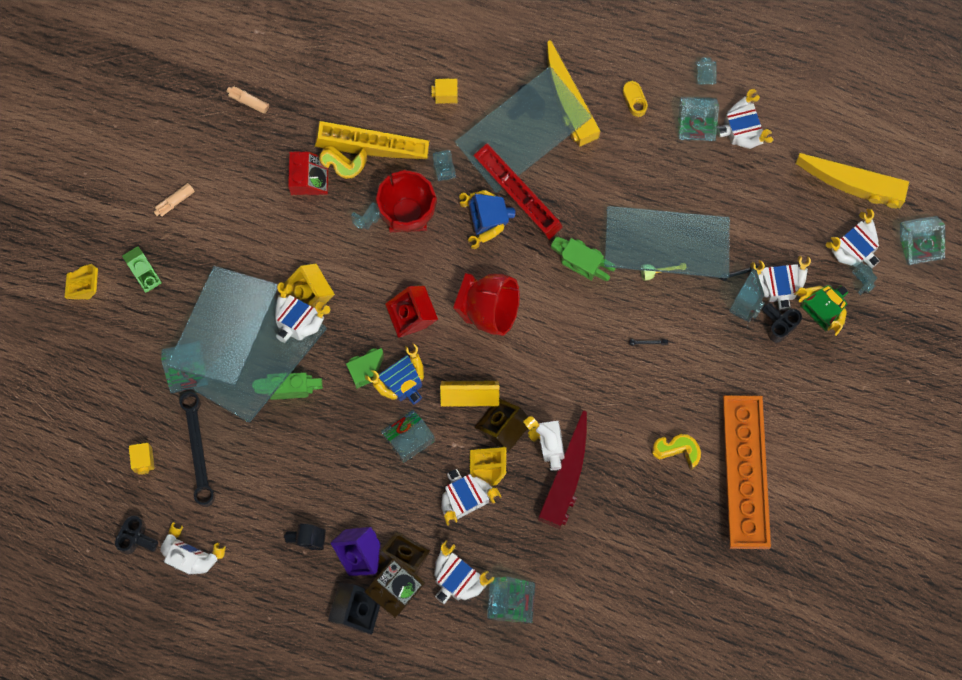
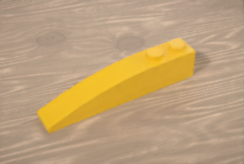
(589, 131)
(374, 143)
(856, 181)

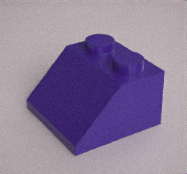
(358, 550)

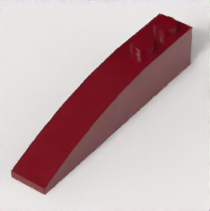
(566, 480)

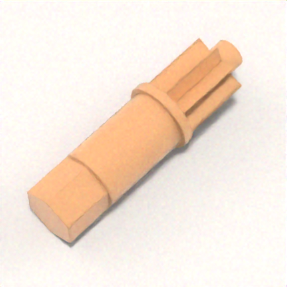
(244, 97)
(170, 202)

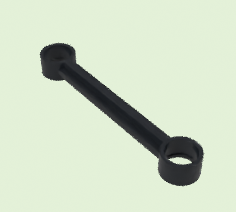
(197, 448)

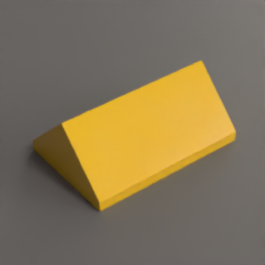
(469, 393)

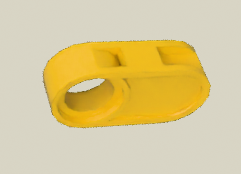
(633, 94)

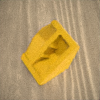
(81, 283)
(488, 464)

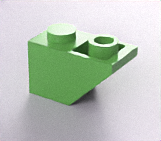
(141, 269)
(362, 366)

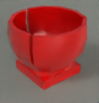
(406, 202)
(489, 302)

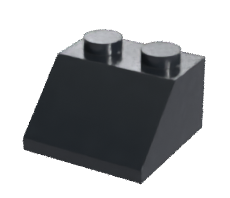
(354, 609)

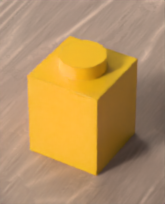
(445, 91)
(141, 458)

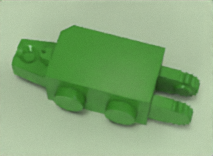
(581, 258)
(297, 386)

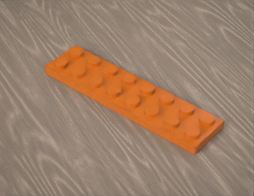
(746, 472)

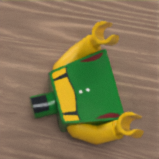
(825, 306)

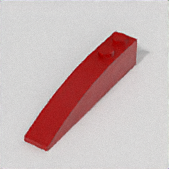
(518, 191)

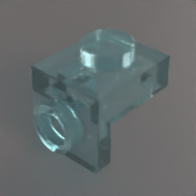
(706, 71)
(444, 165)
(368, 218)
(866, 276)

